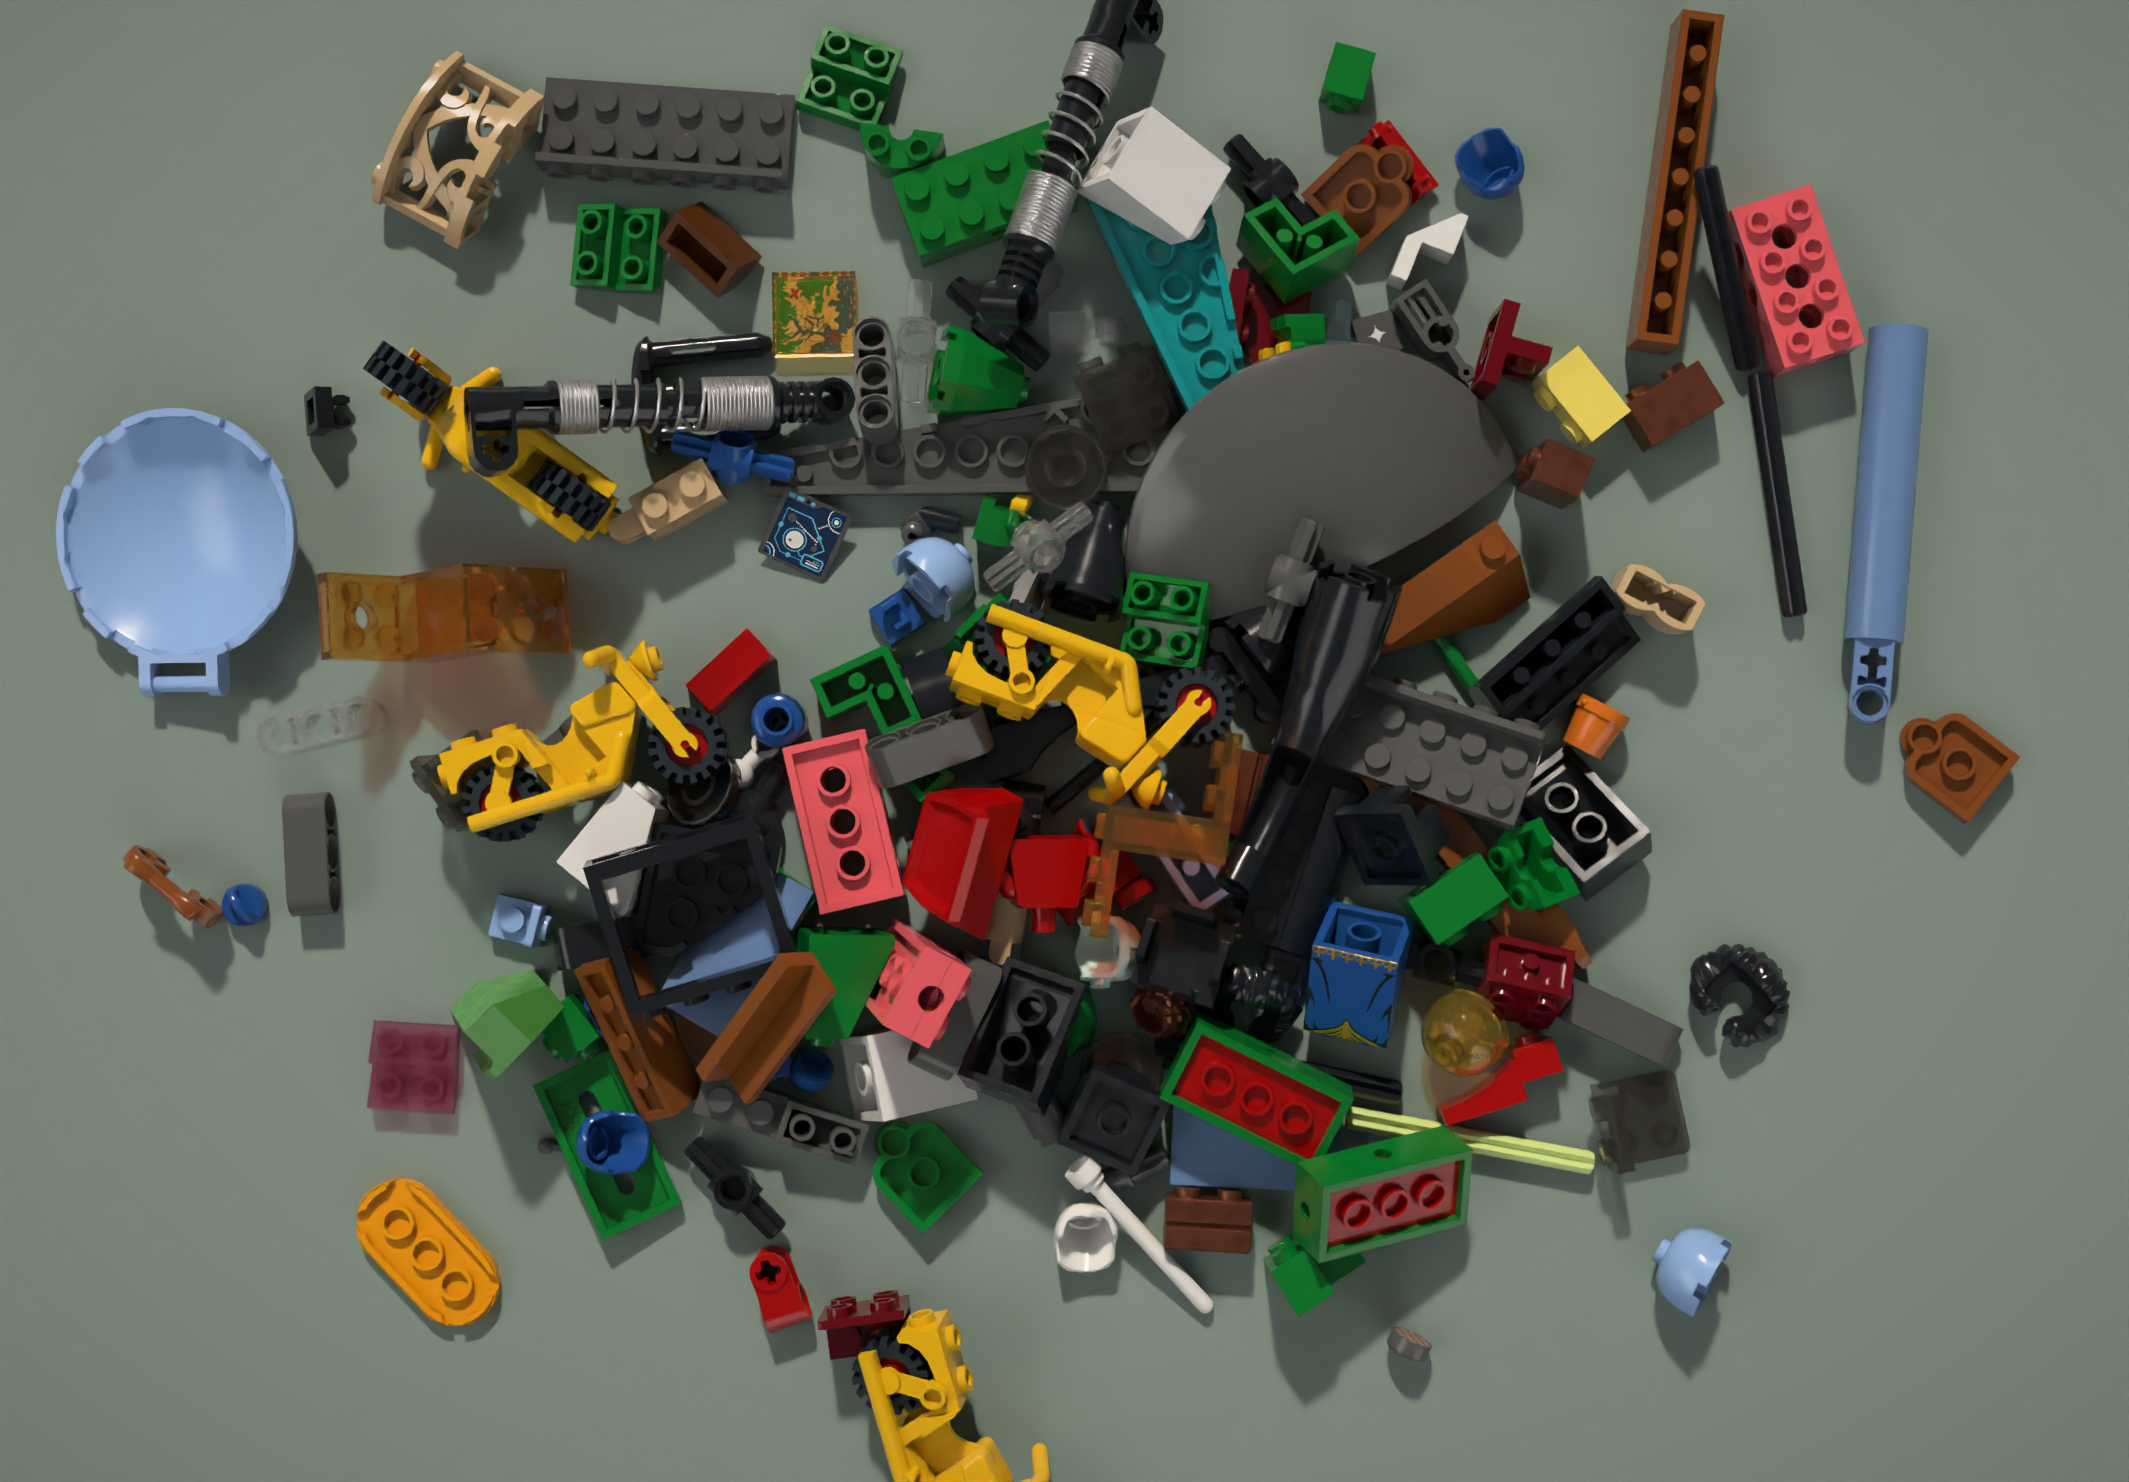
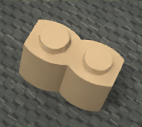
(1663, 605)

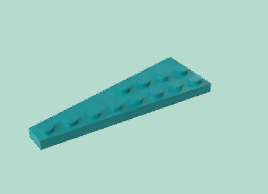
(1181, 300)

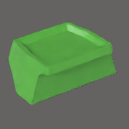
(505, 1017)

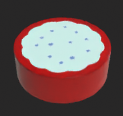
(1135, 893)

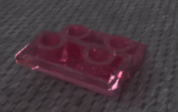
(414, 1067)

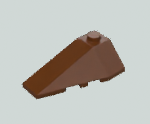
(1460, 591)

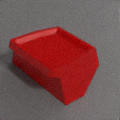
(962, 854)

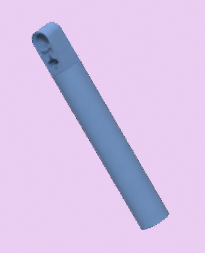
(1884, 507)

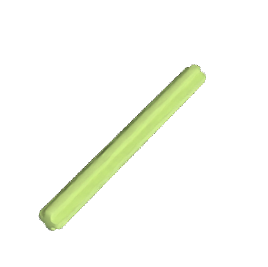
(1480, 1141)

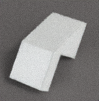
(1435, 242)

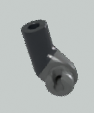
(928, 520)

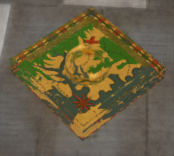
(813, 313)

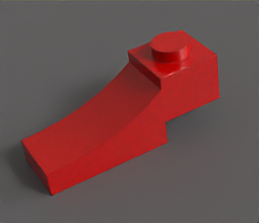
(1526, 1061)

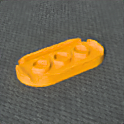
(428, 1252)

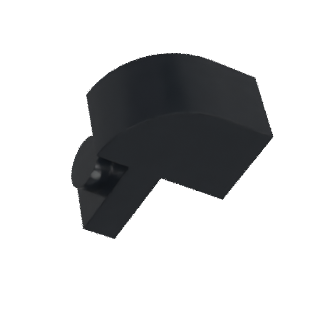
(930, 683)

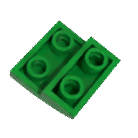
(849, 78)
(618, 249)
(1166, 620)

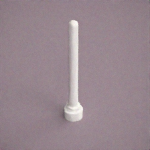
(1087, 1175)

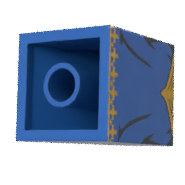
(1357, 974)

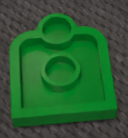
(921, 1170)

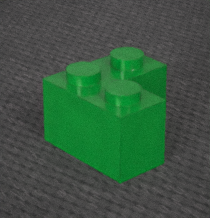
(1292, 255)
(870, 681)
(1455, 900)
(1302, 1277)

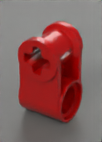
(779, 1296)

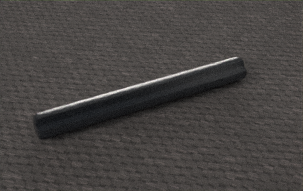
(1726, 267)

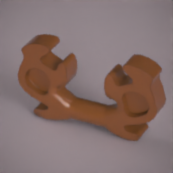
(151, 869)

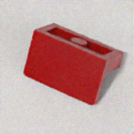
(731, 672)

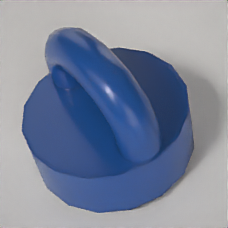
(244, 904)
(811, 1070)

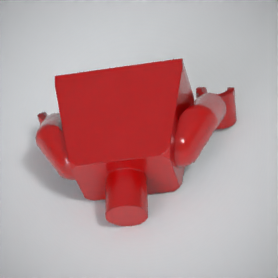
(1048, 873)

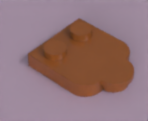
(1365, 189)
(1954, 762)

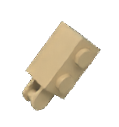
(669, 504)

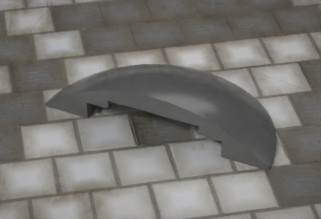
(1317, 433)

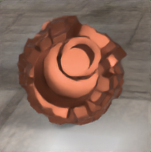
(1161, 1015)

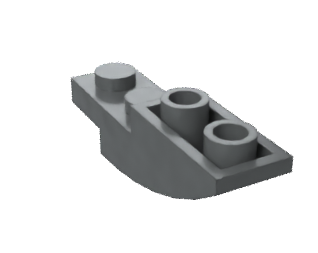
(786, 1120)

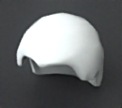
(1085, 1237)

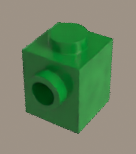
(571, 1032)

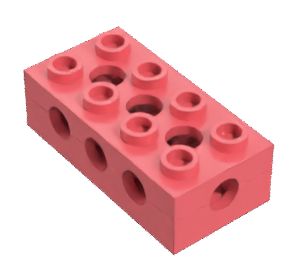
(1815, 270)
(817, 809)
(918, 985)

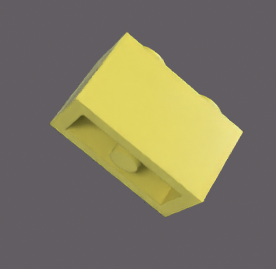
(1579, 398)

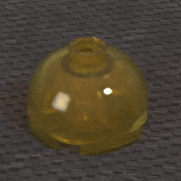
(1463, 1033)

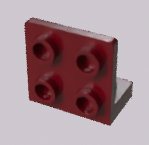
(1255, 307)
(1526, 980)
(853, 1322)

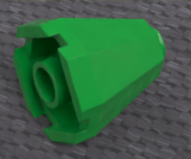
(973, 377)

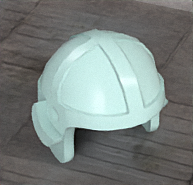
(1110, 958)

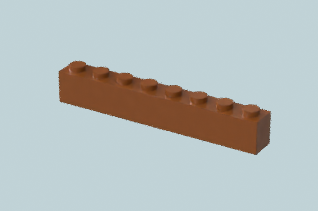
(1671, 189)

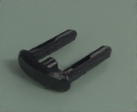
(659, 354)

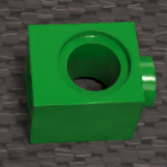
(1346, 78)

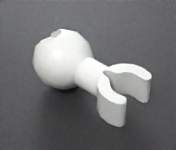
(752, 760)

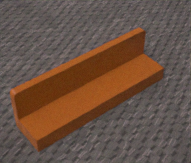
(769, 1024)
(643, 1049)

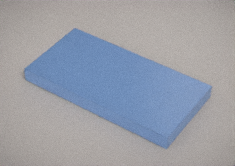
(735, 943)
(1215, 1158)

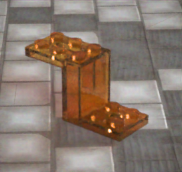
(443, 613)
(1164, 833)

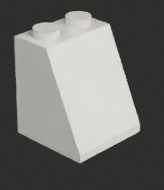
(1155, 177)
(619, 824)
(888, 1086)

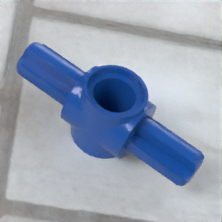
(733, 456)

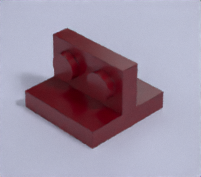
(1507, 354)

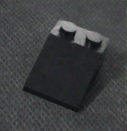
(1587, 821)
(1024, 1037)

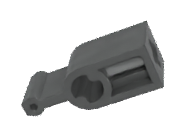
(1422, 311)

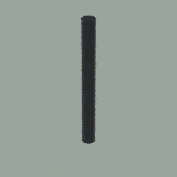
(1088, 775)

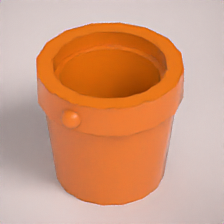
(1594, 726)

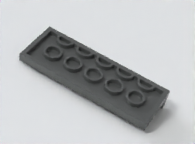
(666, 134)
(1438, 749)

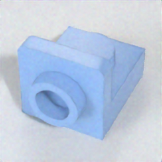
(521, 921)

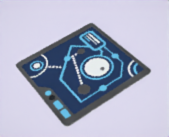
(805, 534)

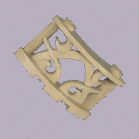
(467, 203)

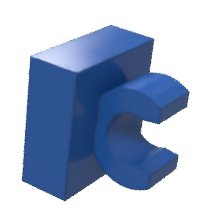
(897, 617)

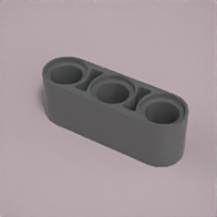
(869, 363)
(929, 745)
(311, 854)
(965, 1016)
(1621, 1023)

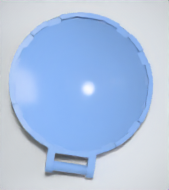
(177, 542)

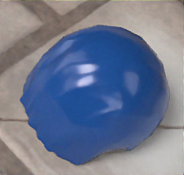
(1490, 164)
(613, 1142)

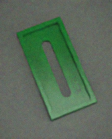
(607, 1204)

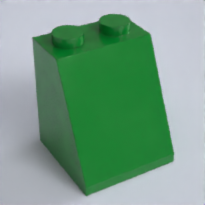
(853, 964)

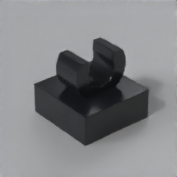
(320, 411)

